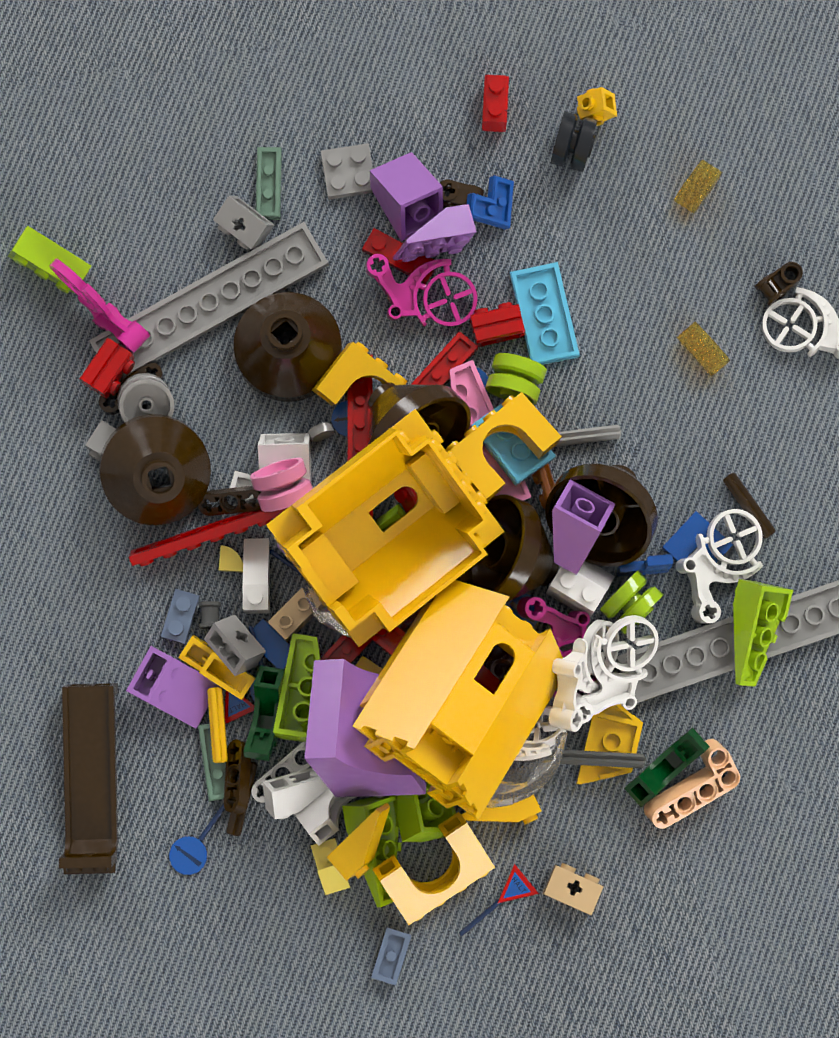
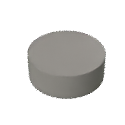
(321, 432)

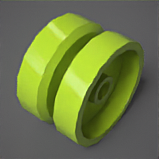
(515, 375)
(631, 601)

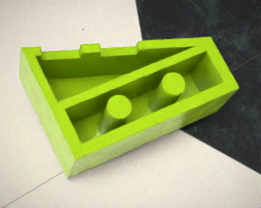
(38, 252)

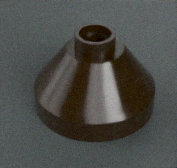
(290, 369)
(436, 404)
(147, 445)
(631, 520)
(518, 557)

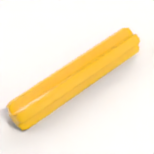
(217, 725)

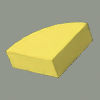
(230, 560)

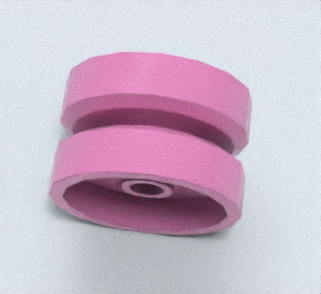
(281, 484)

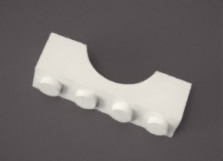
(322, 816)

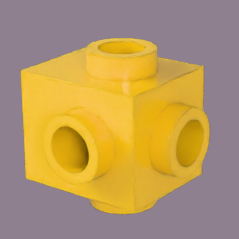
(597, 104)

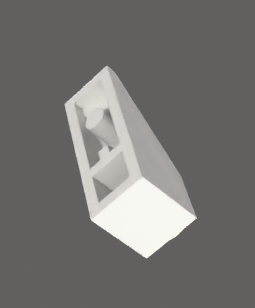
(256, 576)
(292, 792)

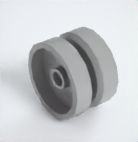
(141, 388)

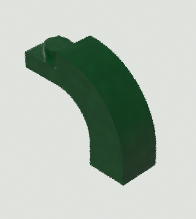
(267, 695)
(666, 767)

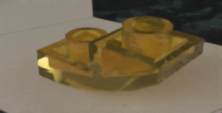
(698, 186)
(703, 349)

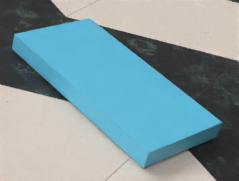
(544, 314)

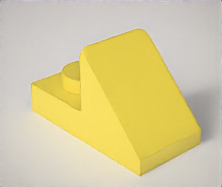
(329, 876)

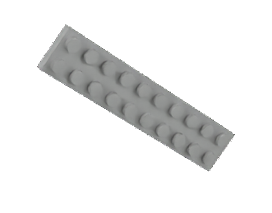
(223, 294)
(711, 650)

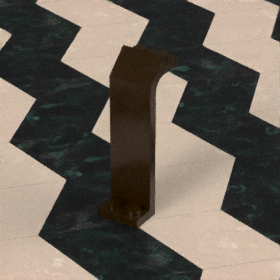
(90, 779)

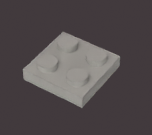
(347, 171)

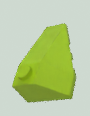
(756, 617)
(388, 846)

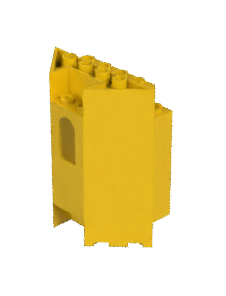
(378, 576)
(435, 713)

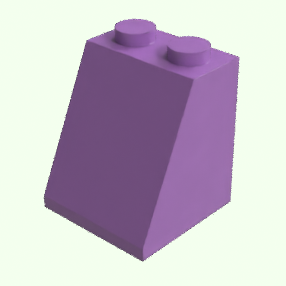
(406, 194)
(577, 524)

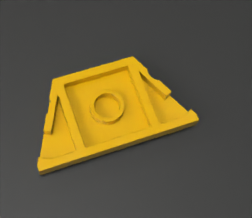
(610, 731)

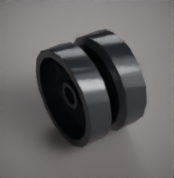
(574, 141)

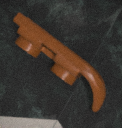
(544, 477)

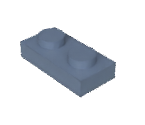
(180, 616)
(391, 956)

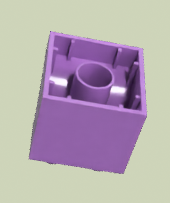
(337, 748)

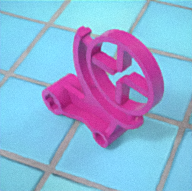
(404, 295)
(105, 315)
(564, 628)

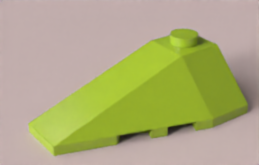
(295, 694)
(420, 817)

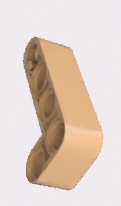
(690, 788)

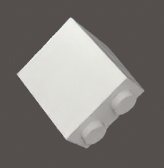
(285, 446)
(582, 590)

